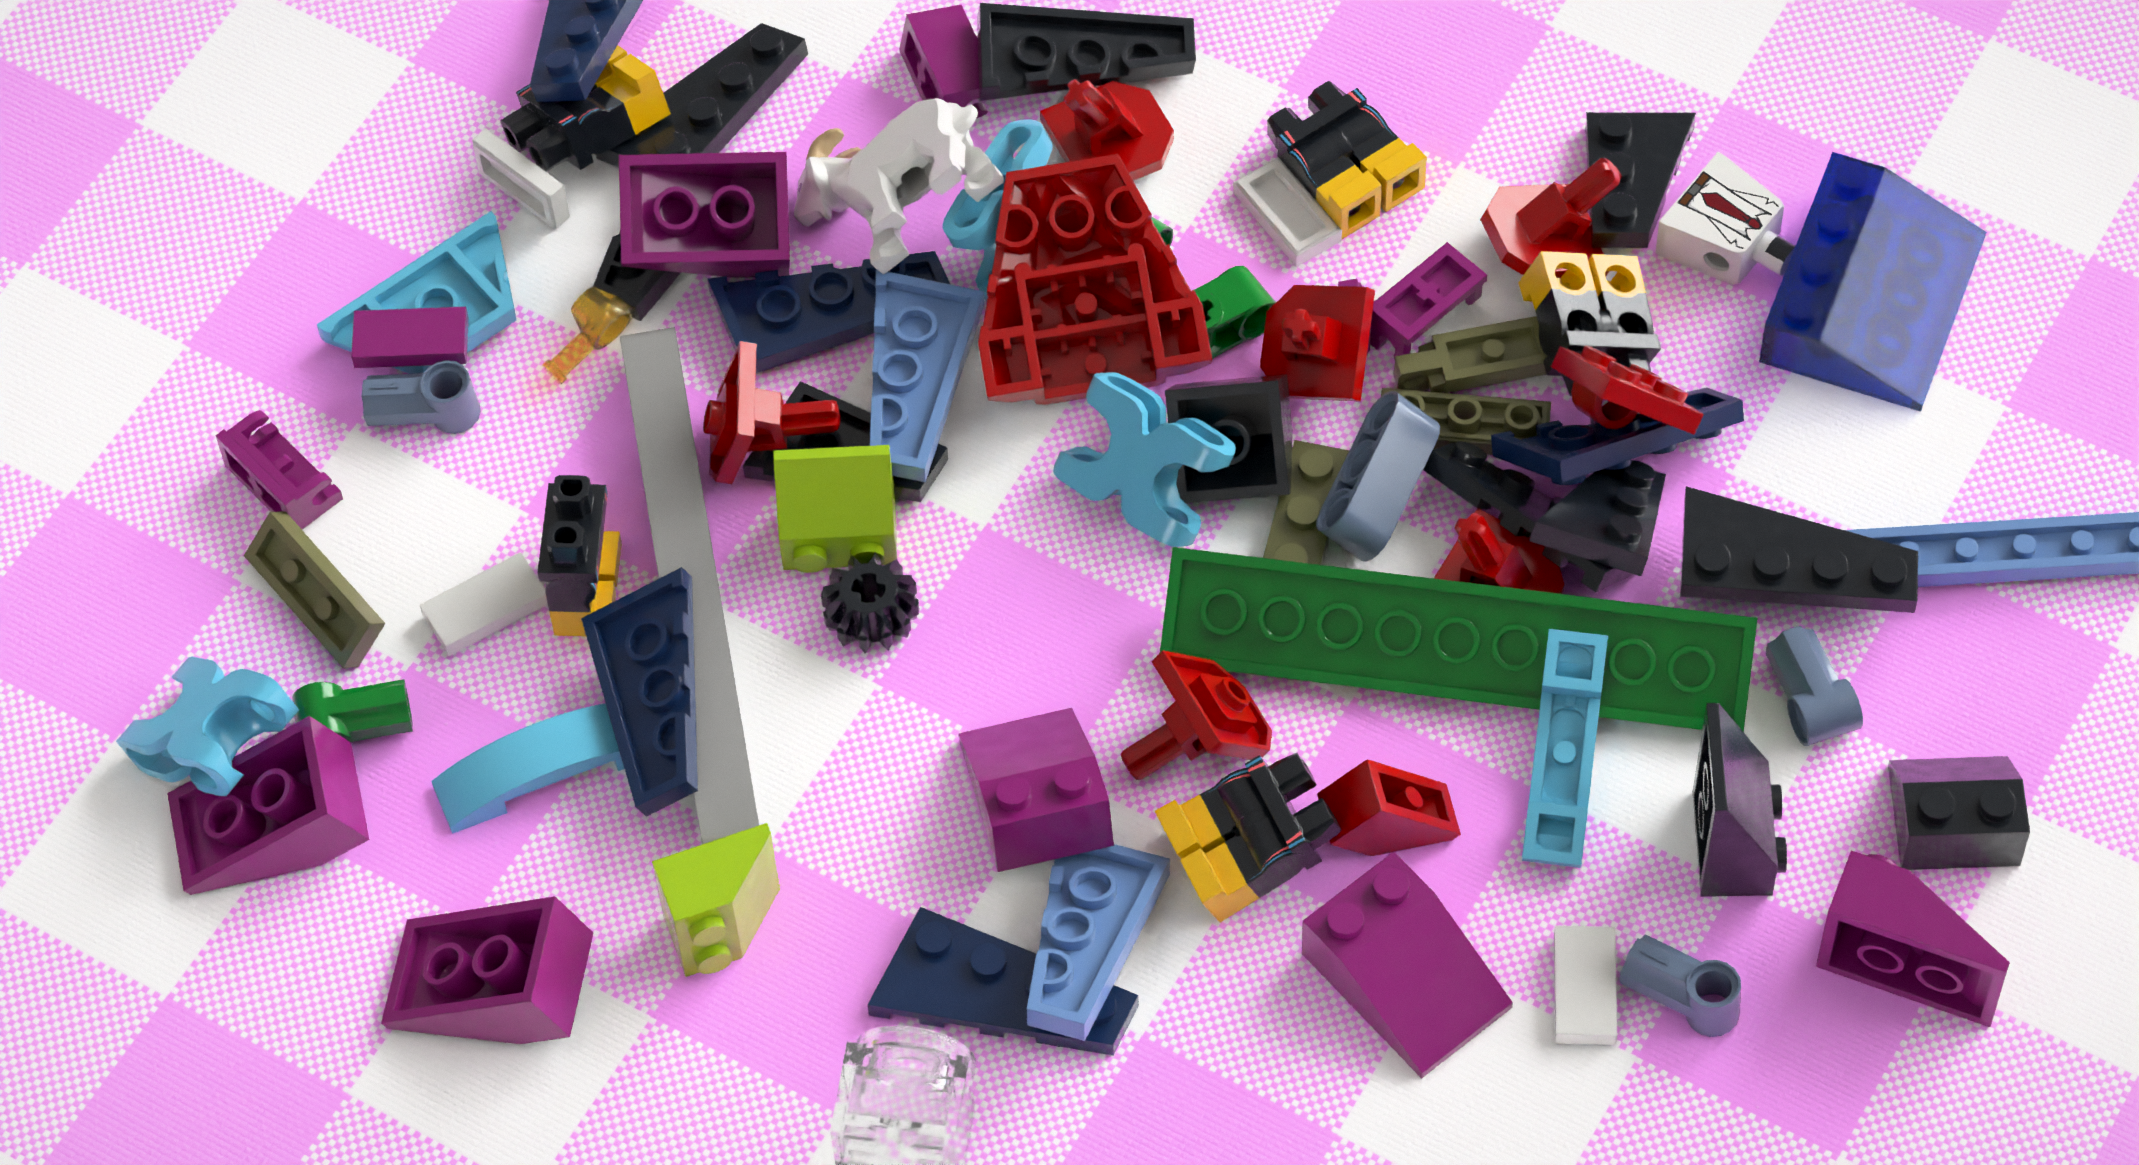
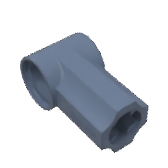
(423, 398)
(1817, 700)
(1680, 983)

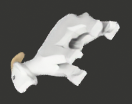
(913, 154)

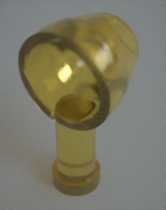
(600, 321)

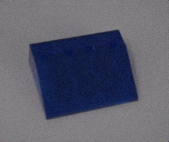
(1872, 285)

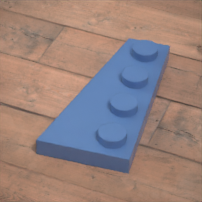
(917, 362)
(1088, 931)

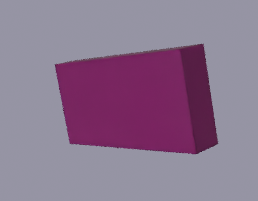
(409, 337)

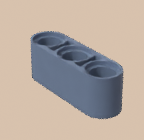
(1378, 476)

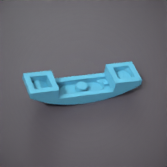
(1564, 748)
(524, 762)

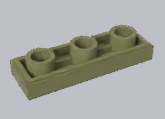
(1478, 417)

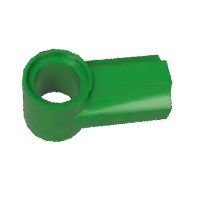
(357, 711)

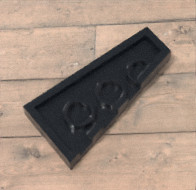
(1046, 48)
(719, 96)
(1482, 484)
(1778, 558)

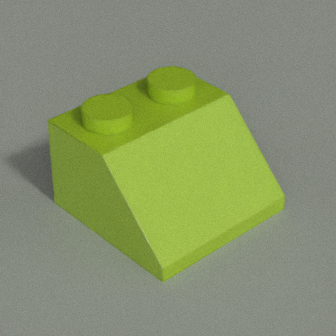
(835, 506)
(717, 897)

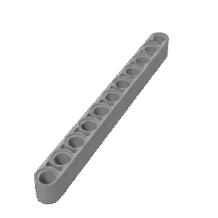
(683, 540)

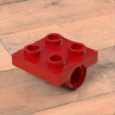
(1625, 388)

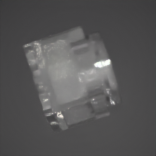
(904, 1099)

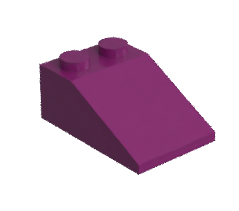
(705, 213)
(1037, 789)
(282, 817)
(1909, 942)
(1404, 964)
(491, 973)

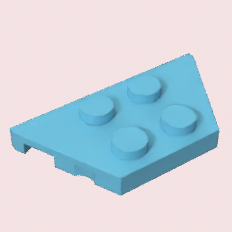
(457, 273)

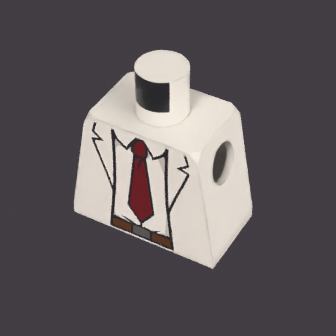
(1725, 225)

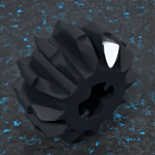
(870, 602)

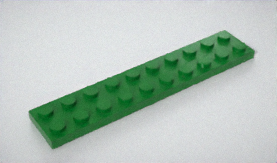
(1449, 636)

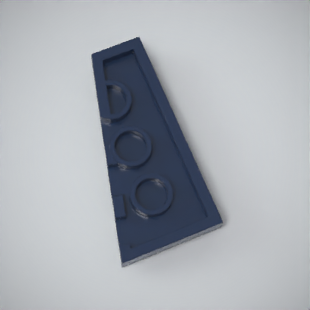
(577, 46)
(807, 311)
(1577, 450)
(648, 684)
(980, 982)

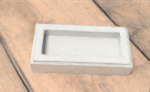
(520, 178)
(1287, 212)
(484, 604)
(1585, 985)

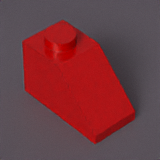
(1389, 810)

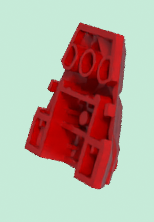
(1083, 288)

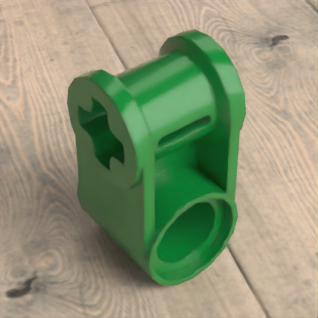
(1234, 308)

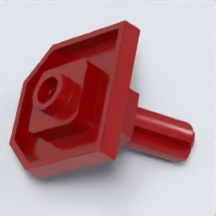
(1110, 122)
(1547, 217)
(1319, 341)
(756, 418)
(1497, 557)
(1208, 716)

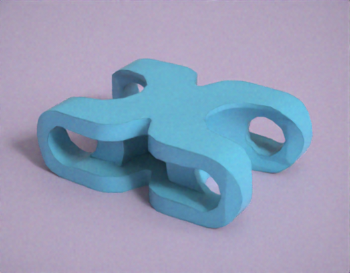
(974, 223)
(1143, 459)
(207, 725)

